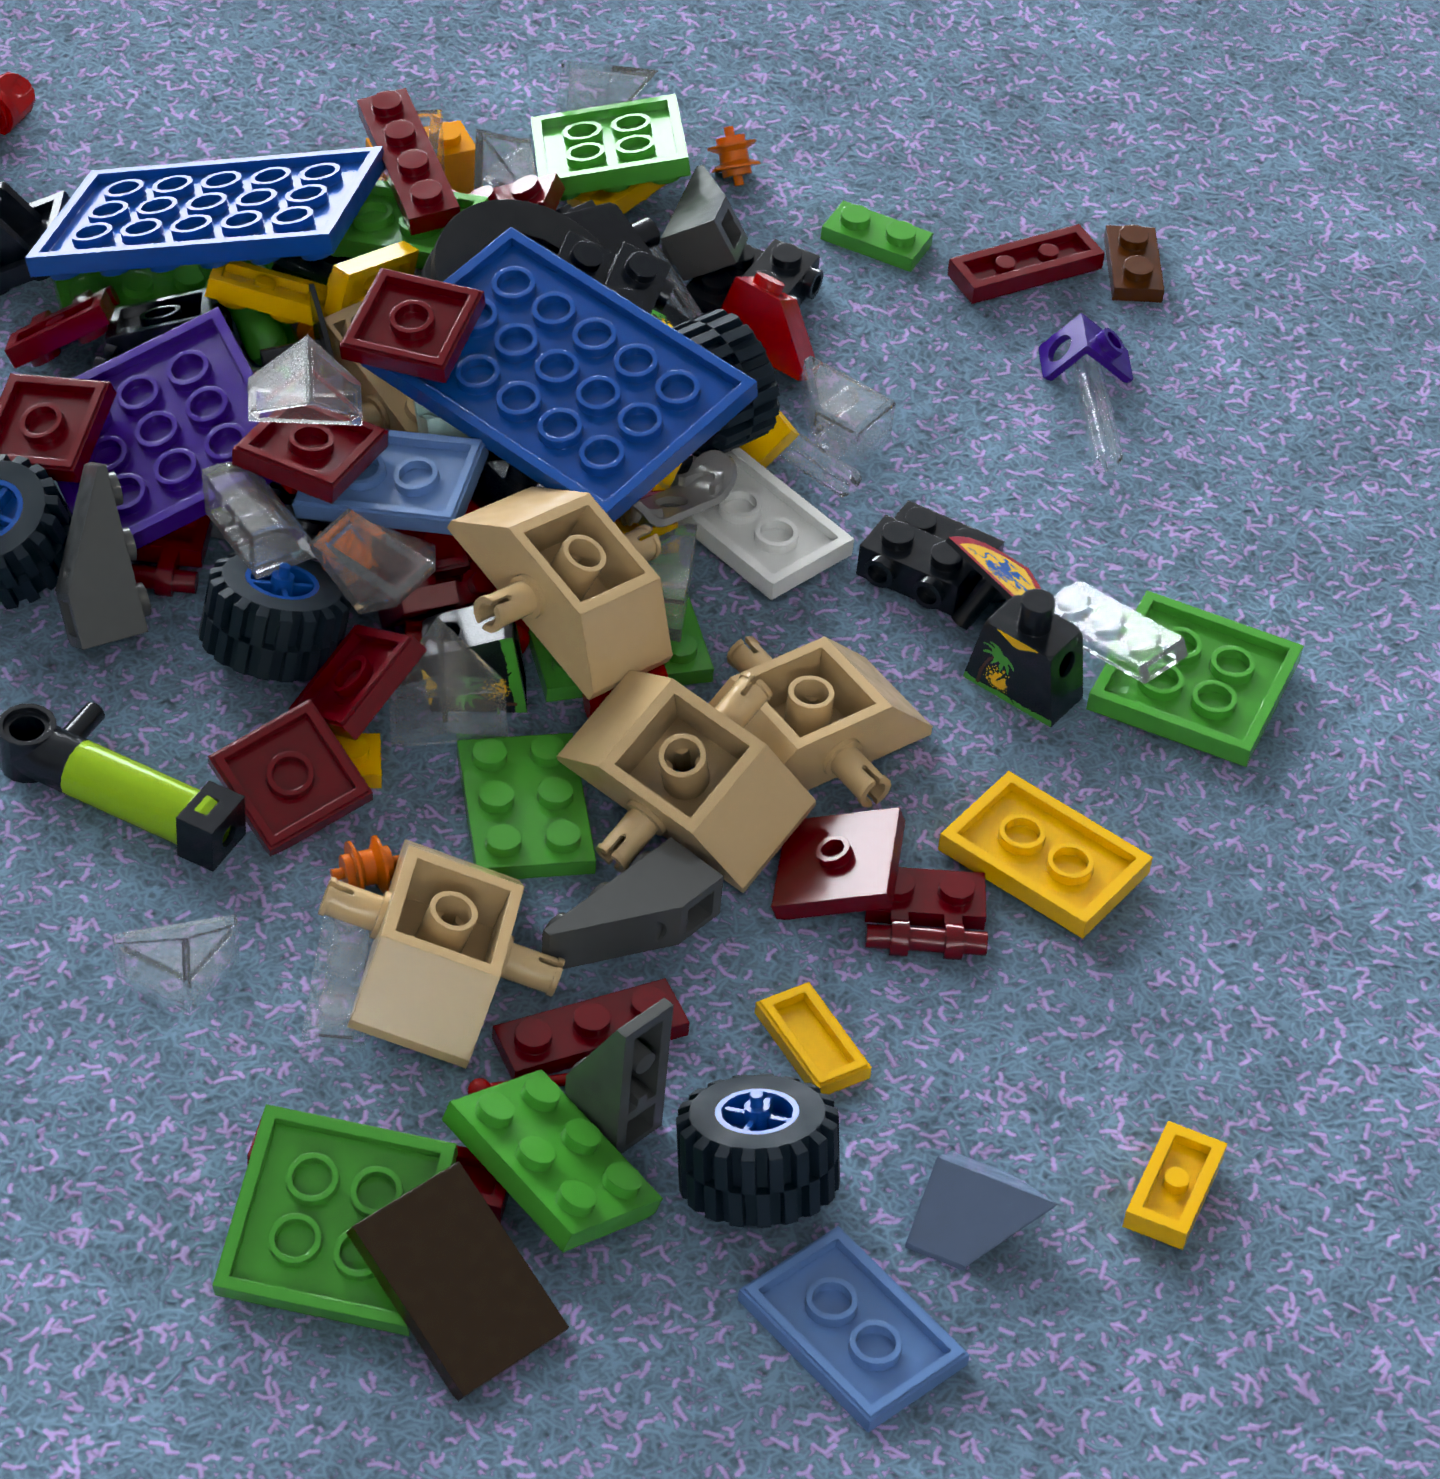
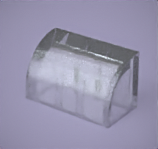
(253, 519)

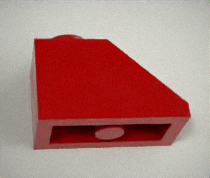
(773, 319)

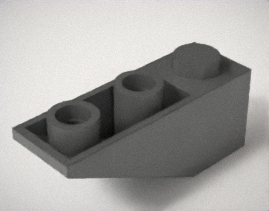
(703, 229)
(96, 572)
(643, 909)

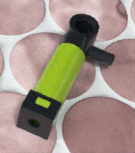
(200, 822)

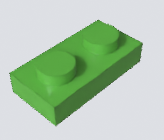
(876, 235)

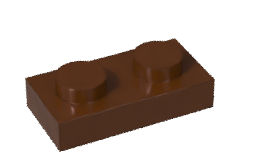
(1133, 263)

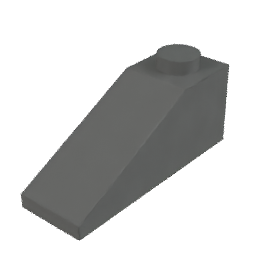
(625, 1078)

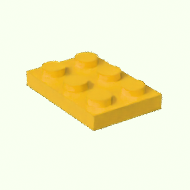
(1045, 854)

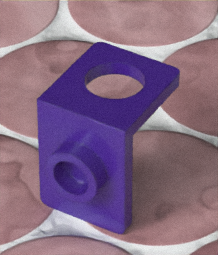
(1088, 339)

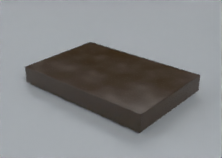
(457, 1280)

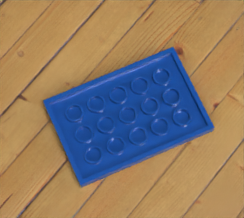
(208, 213)
(576, 379)

